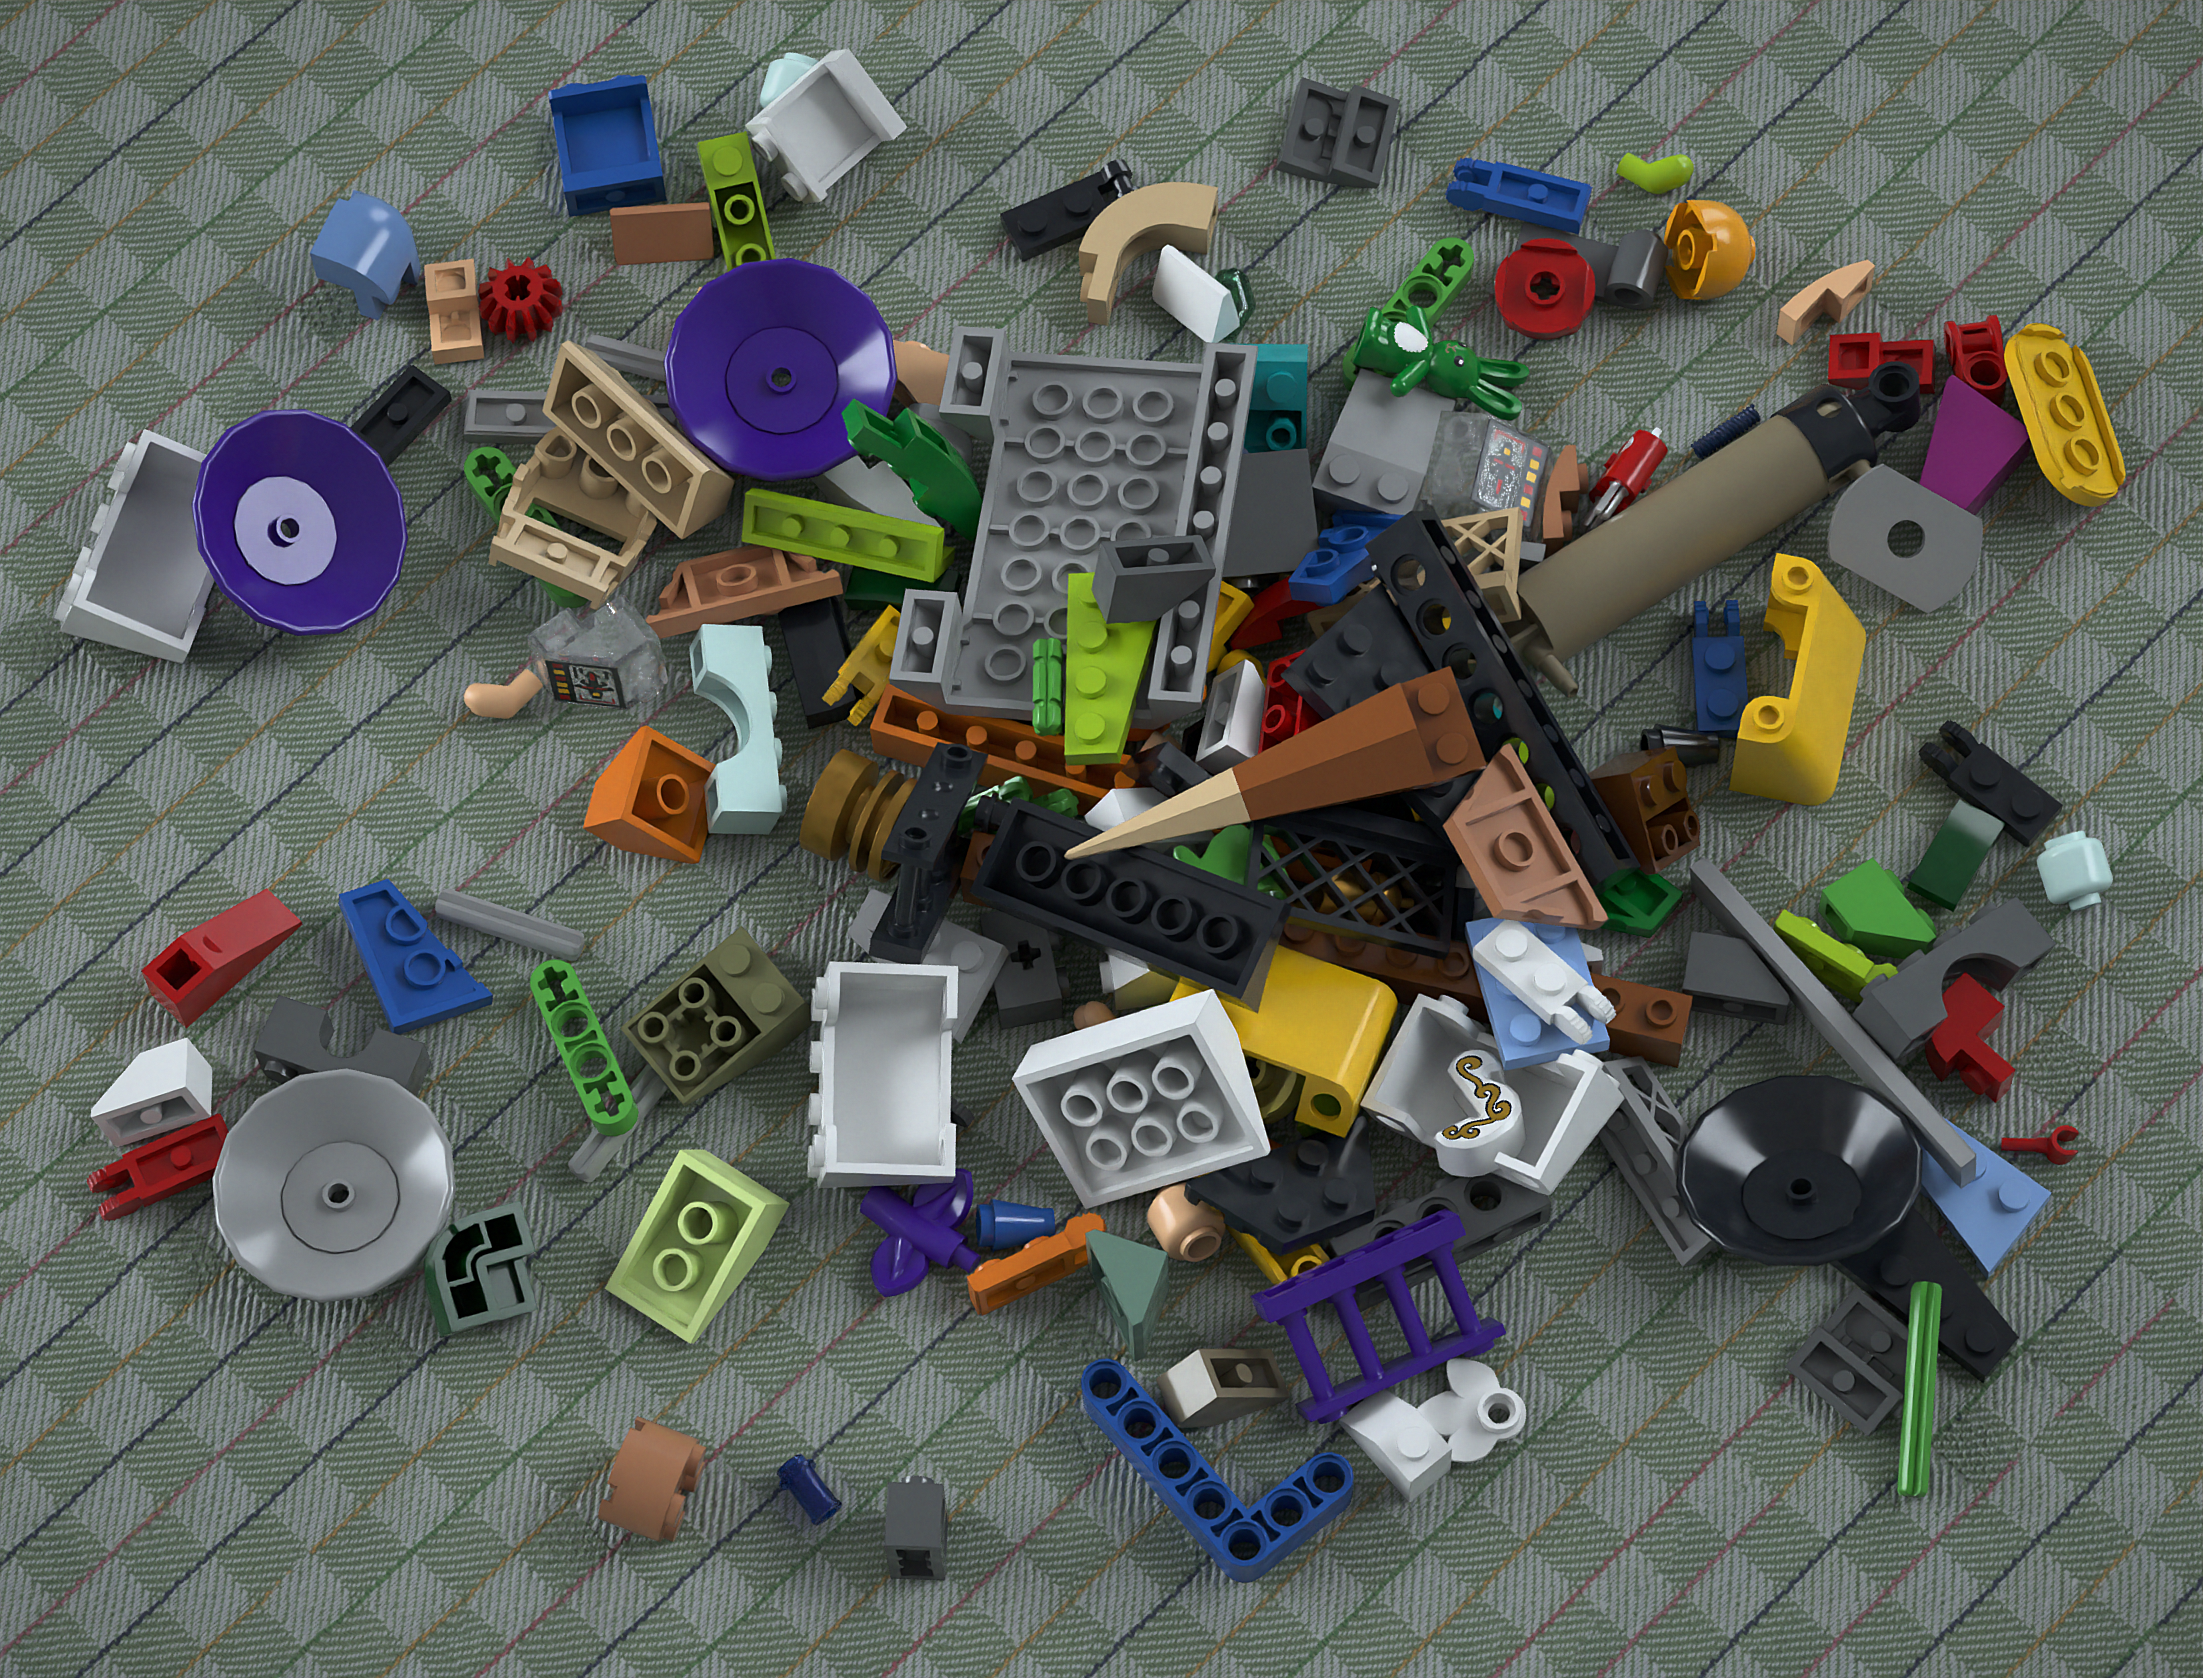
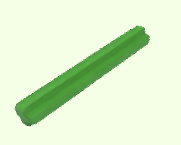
(1919, 1389)

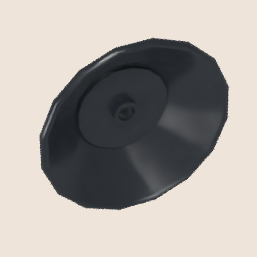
(1799, 1170)

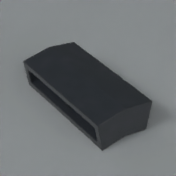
(817, 650)

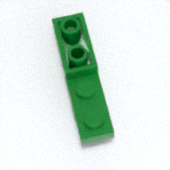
(925, 458)

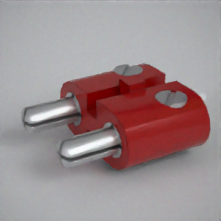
(1625, 476)

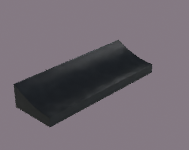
(1133, 904)

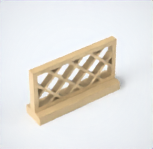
(1497, 586)

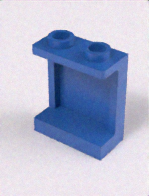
(607, 145)

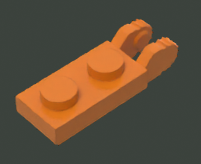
(1036, 1266)

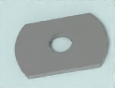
(1861, 531)

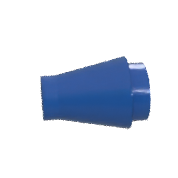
(1011, 1224)

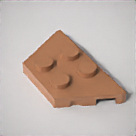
(739, 586)
(1519, 851)

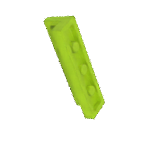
(845, 535)

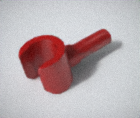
(2045, 1145)

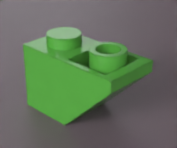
(1874, 915)

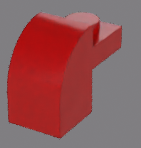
(1961, 1038)

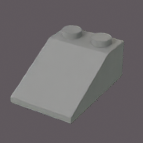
(1379, 449)

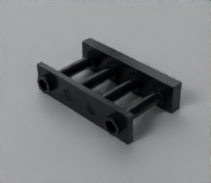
(928, 853)

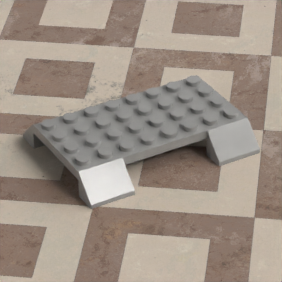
(1077, 461)

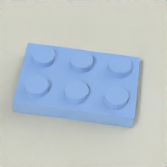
(1518, 1031)

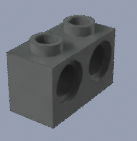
(916, 1529)

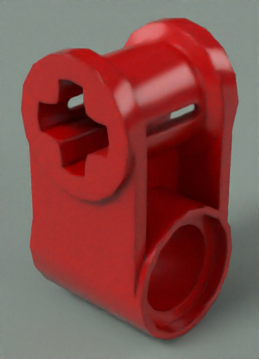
(1978, 355)

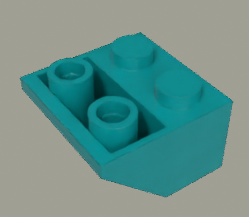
(1278, 399)

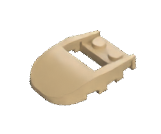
(579, 488)

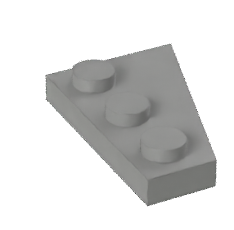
(975, 955)

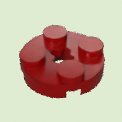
(1561, 312)

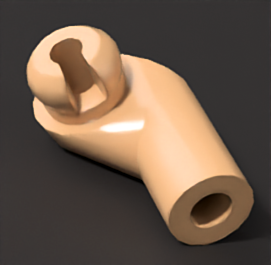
(500, 700)

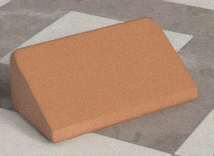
(662, 233)

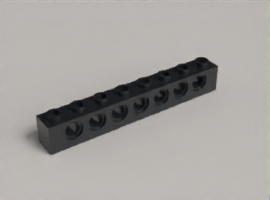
(1499, 673)

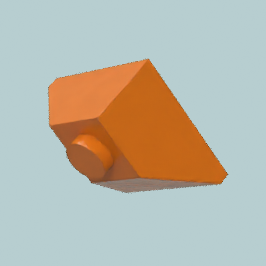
(652, 799)

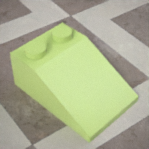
(696, 1243)

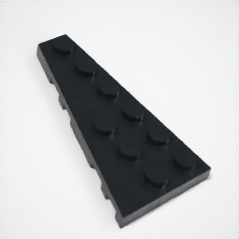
(1359, 659)

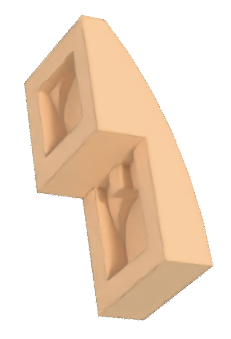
(1832, 294)
(454, 311)

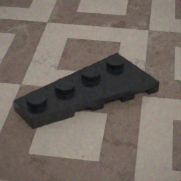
(1969, 1323)

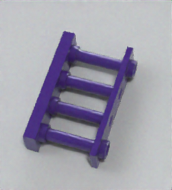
(1336, 1284)

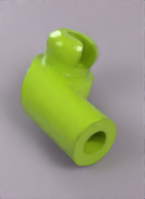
(1657, 176)

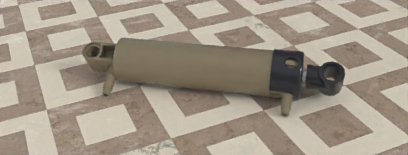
(1704, 517)

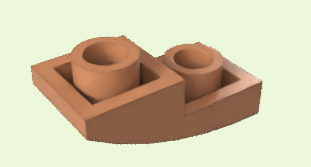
(1562, 499)

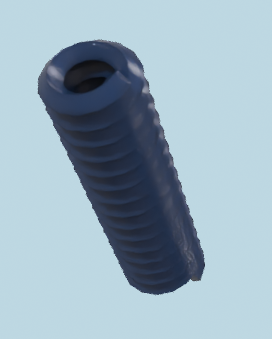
(1726, 432)

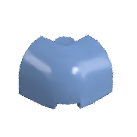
(366, 250)

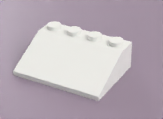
(1145, 1099)

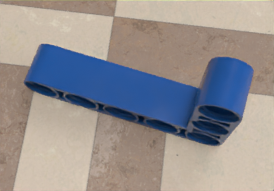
(1204, 1485)

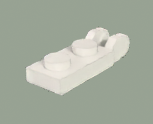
(1541, 979)

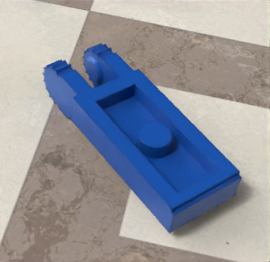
(1519, 194)
(1718, 672)

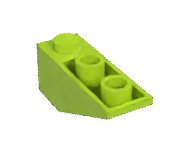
(736, 199)

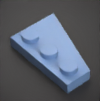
(1990, 1209)

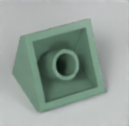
(1132, 1284)

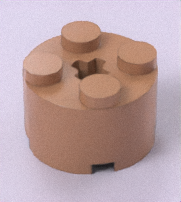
(651, 1480)

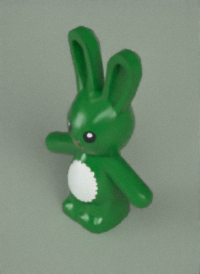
(1447, 365)

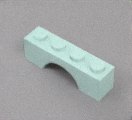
(732, 671)

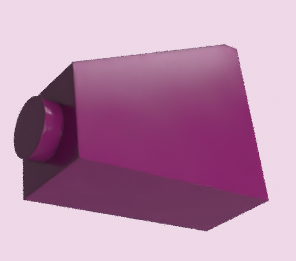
(1972, 447)

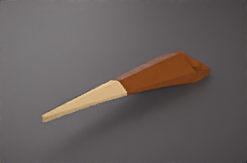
(1380, 747)

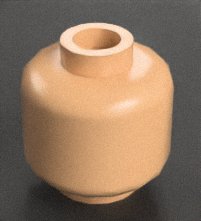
(1183, 1228)

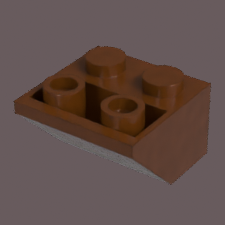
(1650, 805)

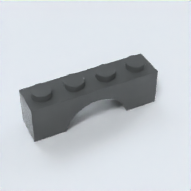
(1995, 949)

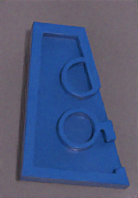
(1342, 558)
(406, 963)

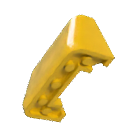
(1797, 744)

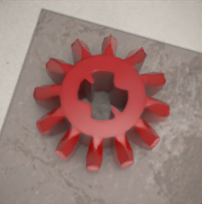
(520, 299)

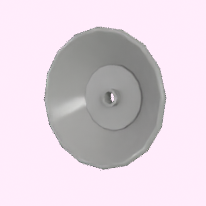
(324, 1138)

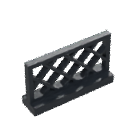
(1356, 838)

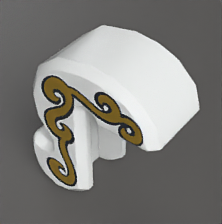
(1493, 1118)

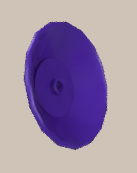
(769, 323)
(331, 496)

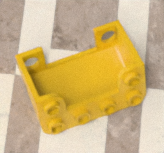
(1320, 1026)

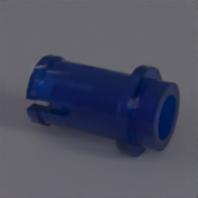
(808, 1488)

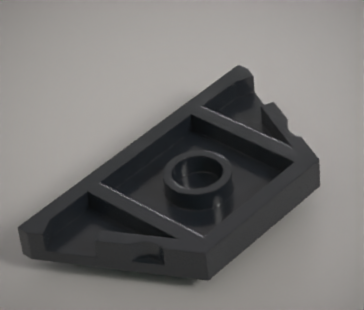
(1296, 1191)

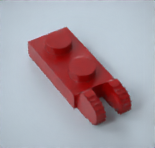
(161, 1167)

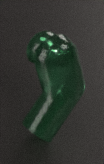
(1239, 285)

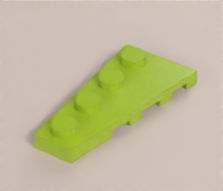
(1101, 676)

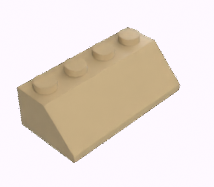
(635, 442)

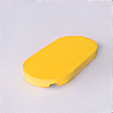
(2064, 415)

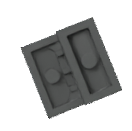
(1337, 134)
(1856, 1362)

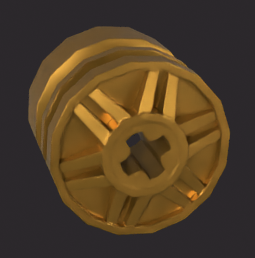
(855, 812)

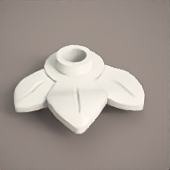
(1465, 1411)

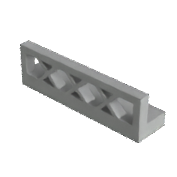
(1651, 1156)

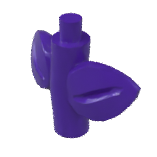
(919, 1232)

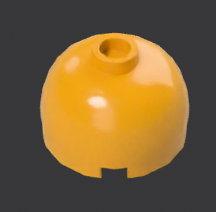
(1708, 250)

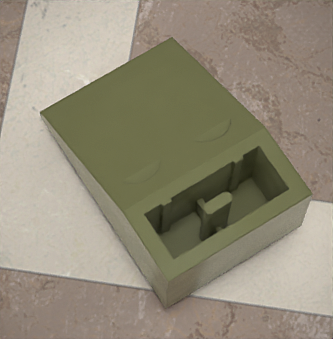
(719, 1019)

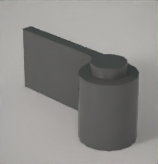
(1623, 273)

